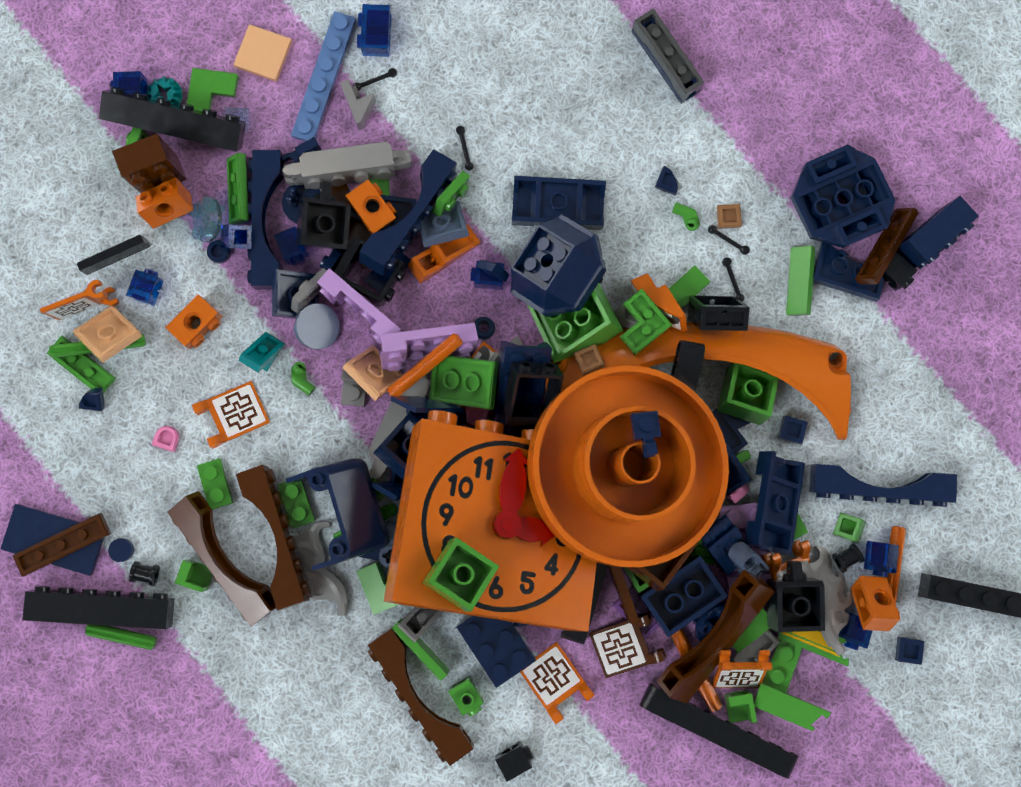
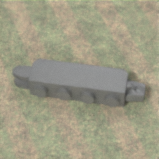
(347, 165)
(392, 418)

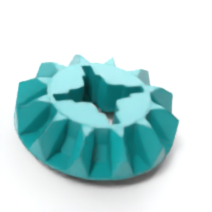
(174, 94)

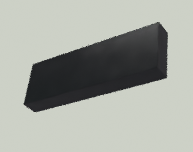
(113, 254)

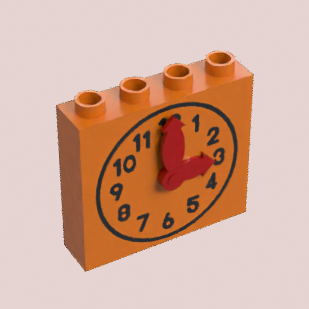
(479, 490)

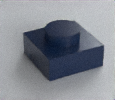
(792, 429)
(909, 650)

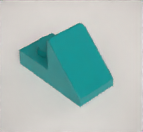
(261, 352)

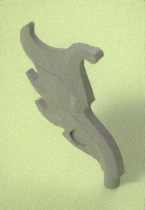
(321, 581)
(834, 598)

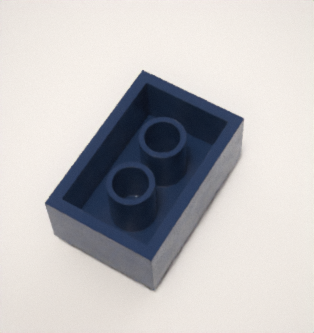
(938, 233)
(685, 597)
(496, 647)

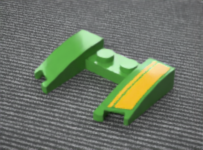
(773, 691)

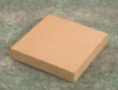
(262, 53)
(107, 333)
(368, 373)

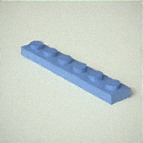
(323, 76)

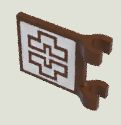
(624, 647)

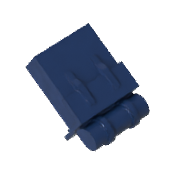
(719, 540)

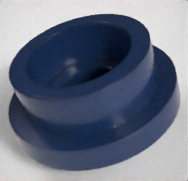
(491, 328)

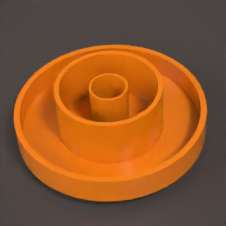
(601, 489)

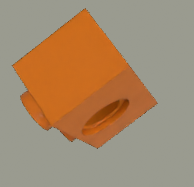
(366, 193)
(164, 203)
(181, 325)
(875, 603)

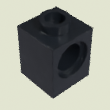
(899, 273)
(514, 761)

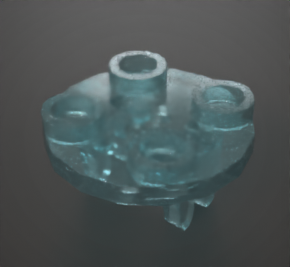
(207, 219)

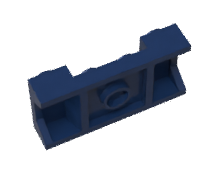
(545, 198)
(529, 389)
(776, 504)

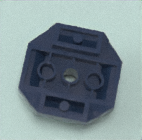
(854, 178)
(558, 267)

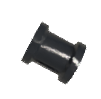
(848, 558)
(144, 573)

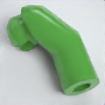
(688, 214)
(298, 378)

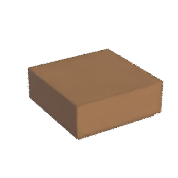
(729, 216)
(589, 359)

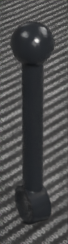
(391, 73)
(460, 131)
(743, 249)
(727, 262)

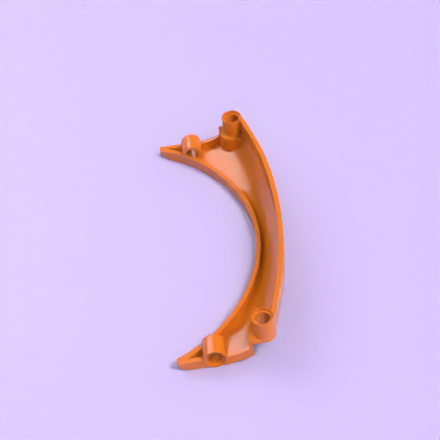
(786, 355)

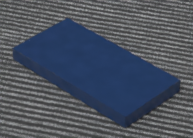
(32, 526)

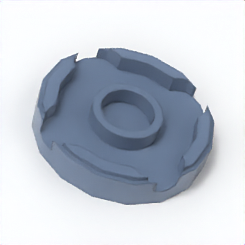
(316, 326)

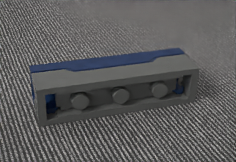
(667, 56)

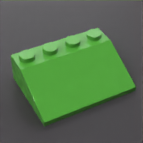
(579, 329)

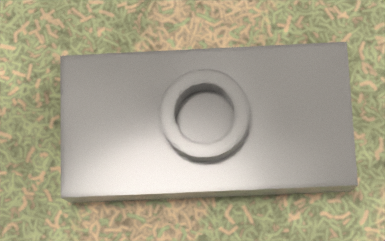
(306, 292)
(766, 641)

